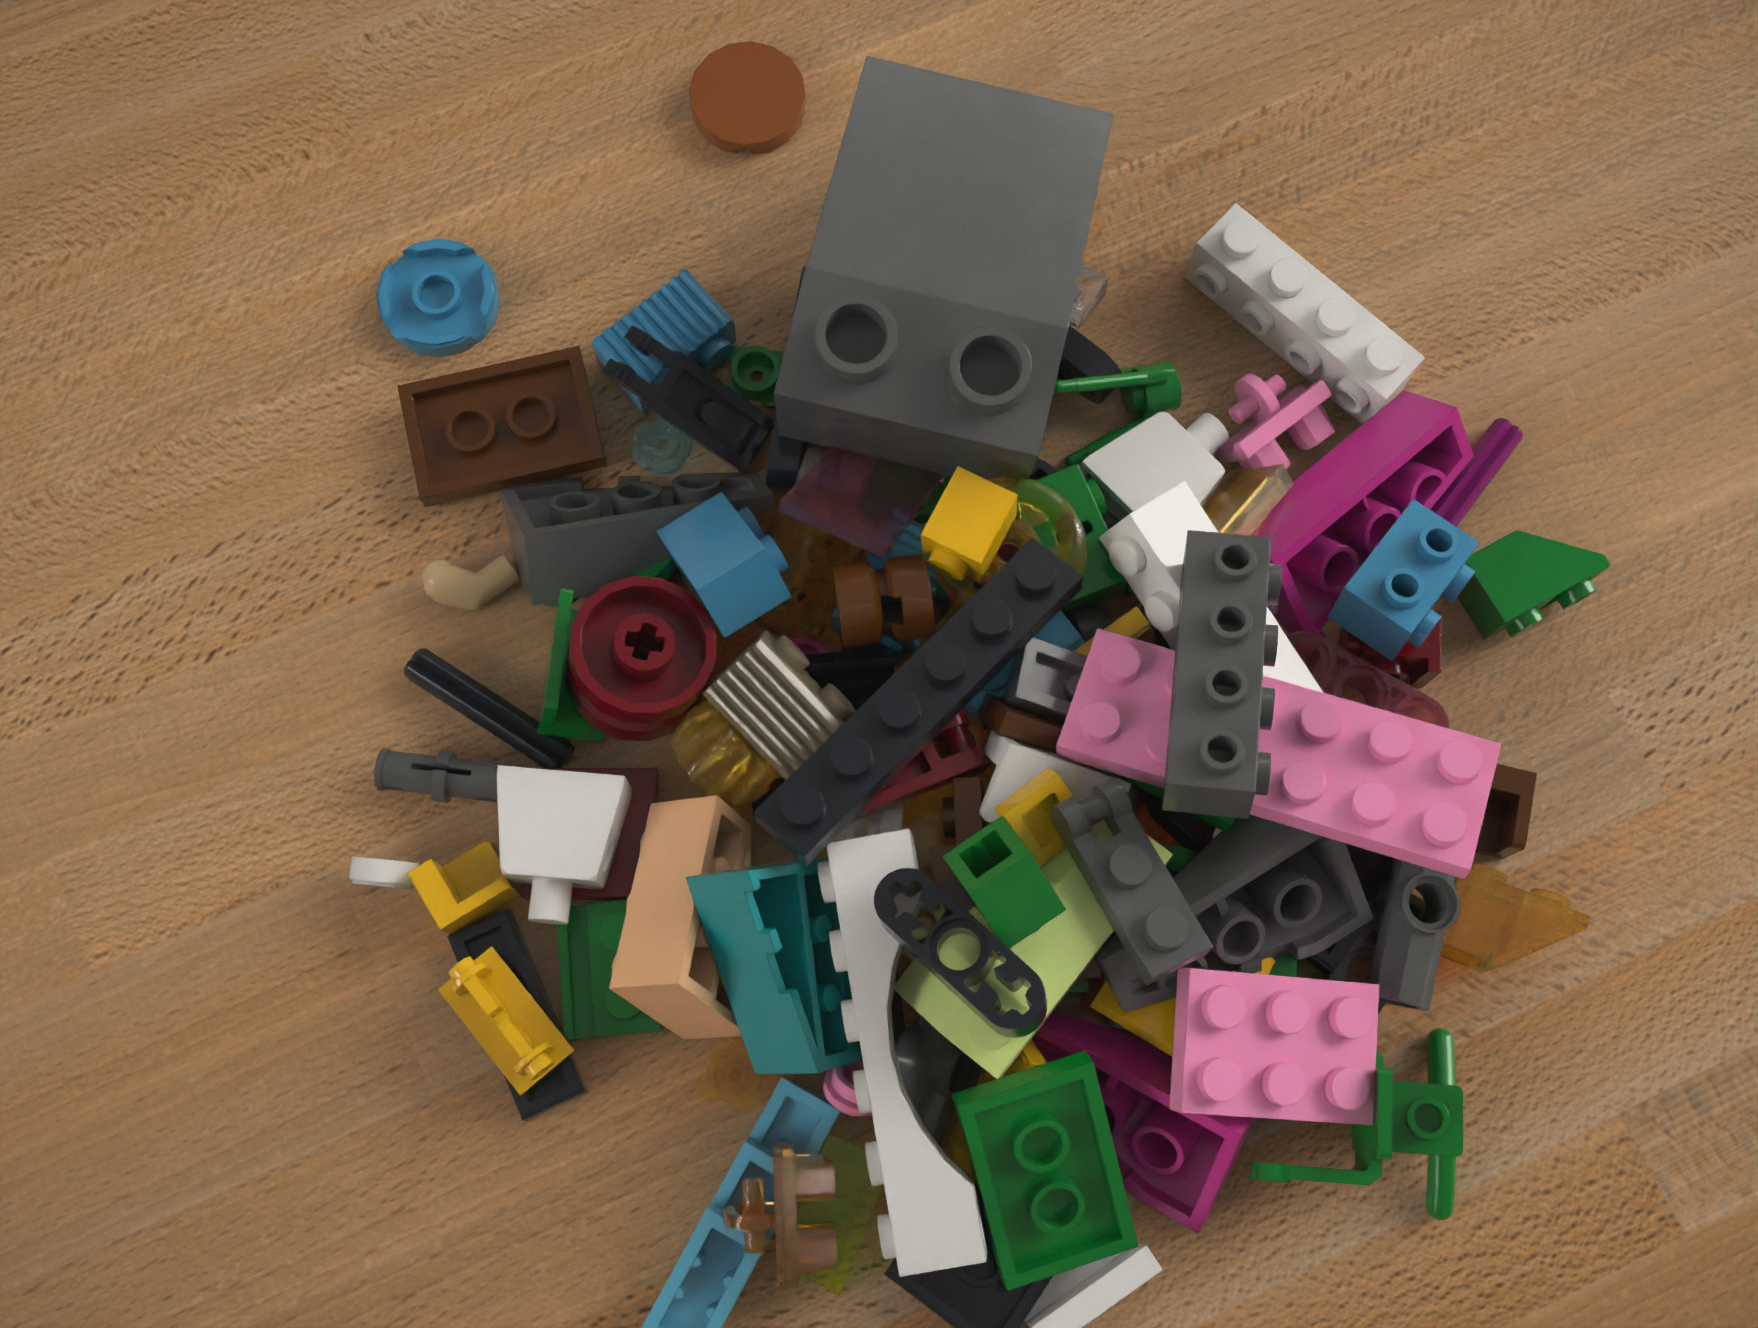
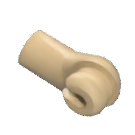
(466, 588)

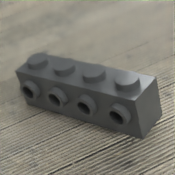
(1219, 675)

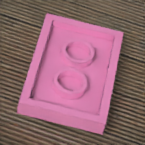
(1274, 1047)

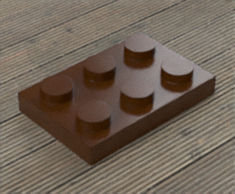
(501, 426)

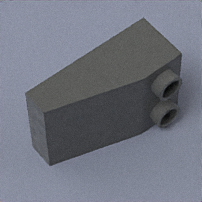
(942, 274)

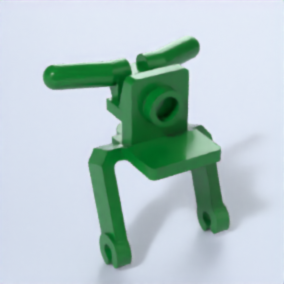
(1405, 1121)

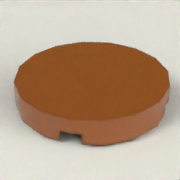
(747, 97)

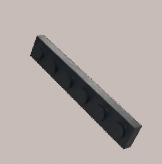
(917, 701)

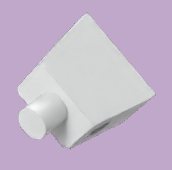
(1156, 459)
(558, 833)

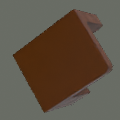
(1507, 812)

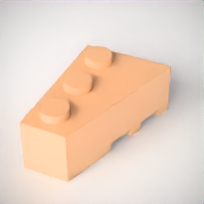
(663, 949)

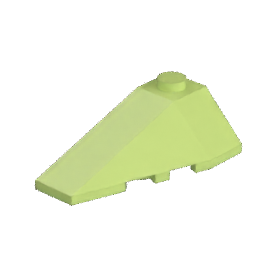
(1054, 952)

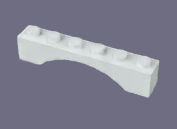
(929, 1198)

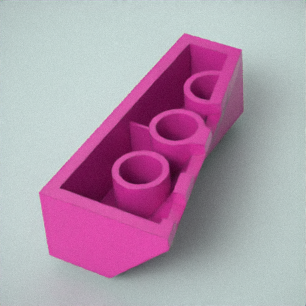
(1354, 498)

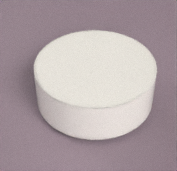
(381, 872)

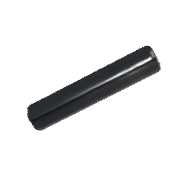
(487, 709)

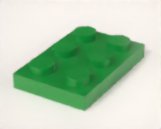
(1046, 1169)

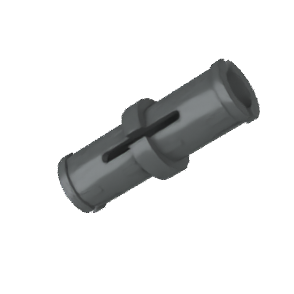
(438, 775)

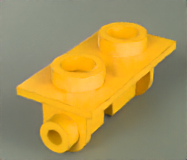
(505, 1019)

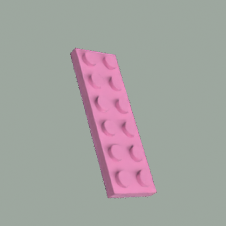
(1333, 761)

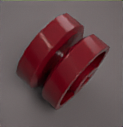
(647, 622)

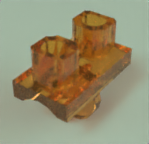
(798, 1247)

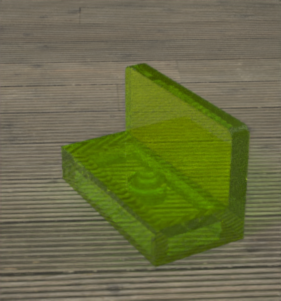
(849, 1211)

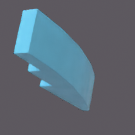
(714, 1260)

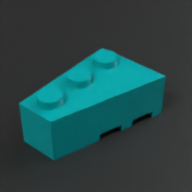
(778, 964)

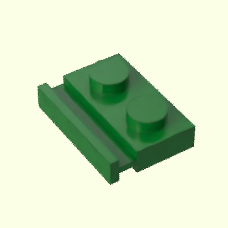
(585, 965)

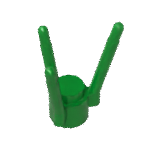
(1142, 389)

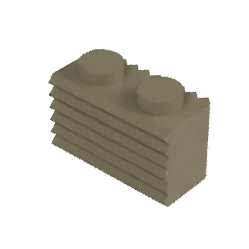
(778, 702)

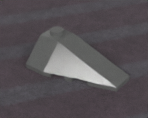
(607, 534)
(1256, 897)

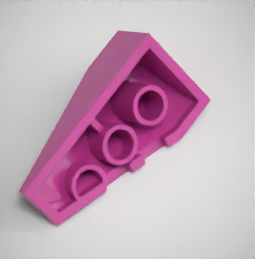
(1166, 1155)

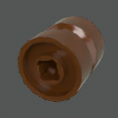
(859, 604)

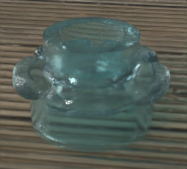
(655, 460)

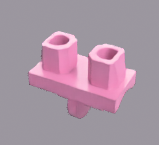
(1296, 412)

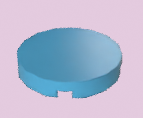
(438, 298)

